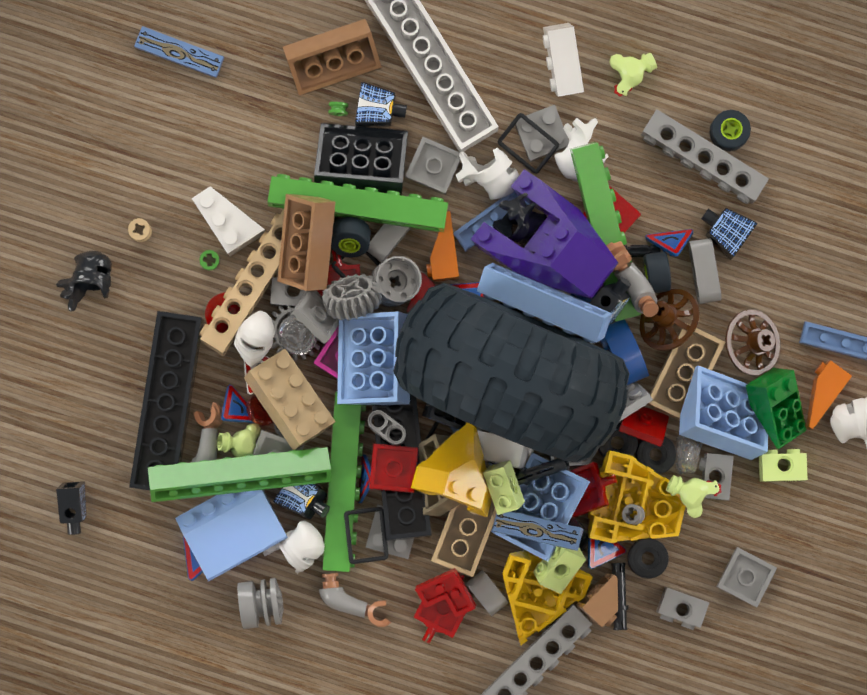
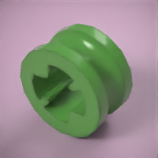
(338, 109)
(214, 256)

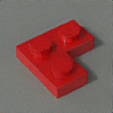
(447, 587)

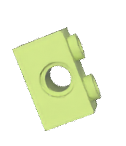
(796, 466)
(503, 487)
(559, 569)

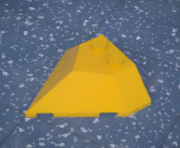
(457, 471)
(532, 603)

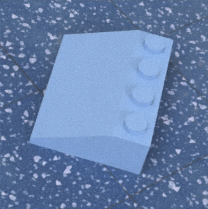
(369, 359)
(721, 415)
(549, 499)
(230, 530)

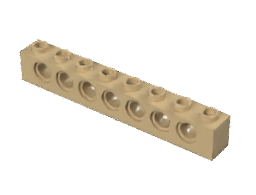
(222, 341)

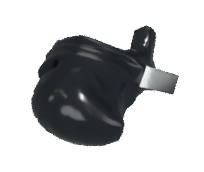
(521, 215)
(90, 273)

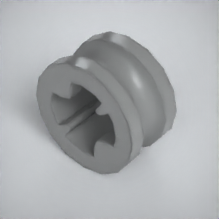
(629, 510)

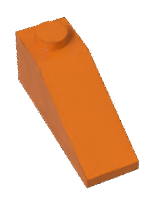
(443, 258)
(825, 389)

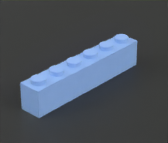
(544, 302)

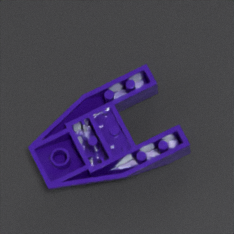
(562, 251)

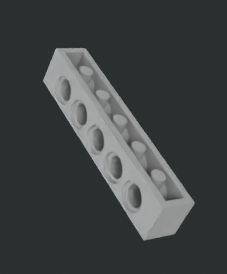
(698, 145)
(538, 649)

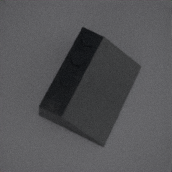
(361, 157)

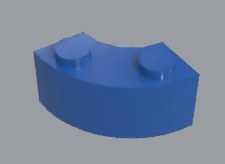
(622, 343)

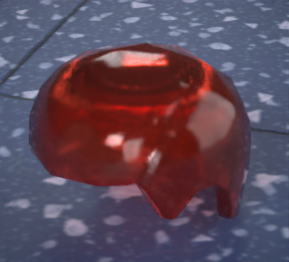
(257, 412)

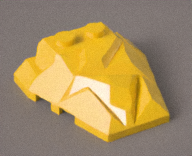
(636, 486)

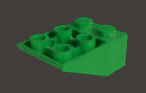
(777, 405)

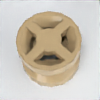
(141, 234)

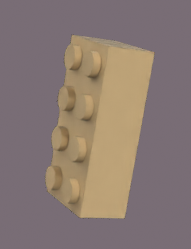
(677, 371)
(289, 399)
(463, 539)

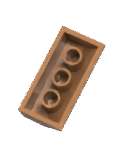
(332, 56)
(306, 242)
(601, 601)

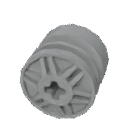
(407, 280)
(259, 603)

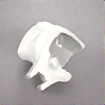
(577, 136)
(493, 176)
(255, 333)
(850, 420)
(301, 546)

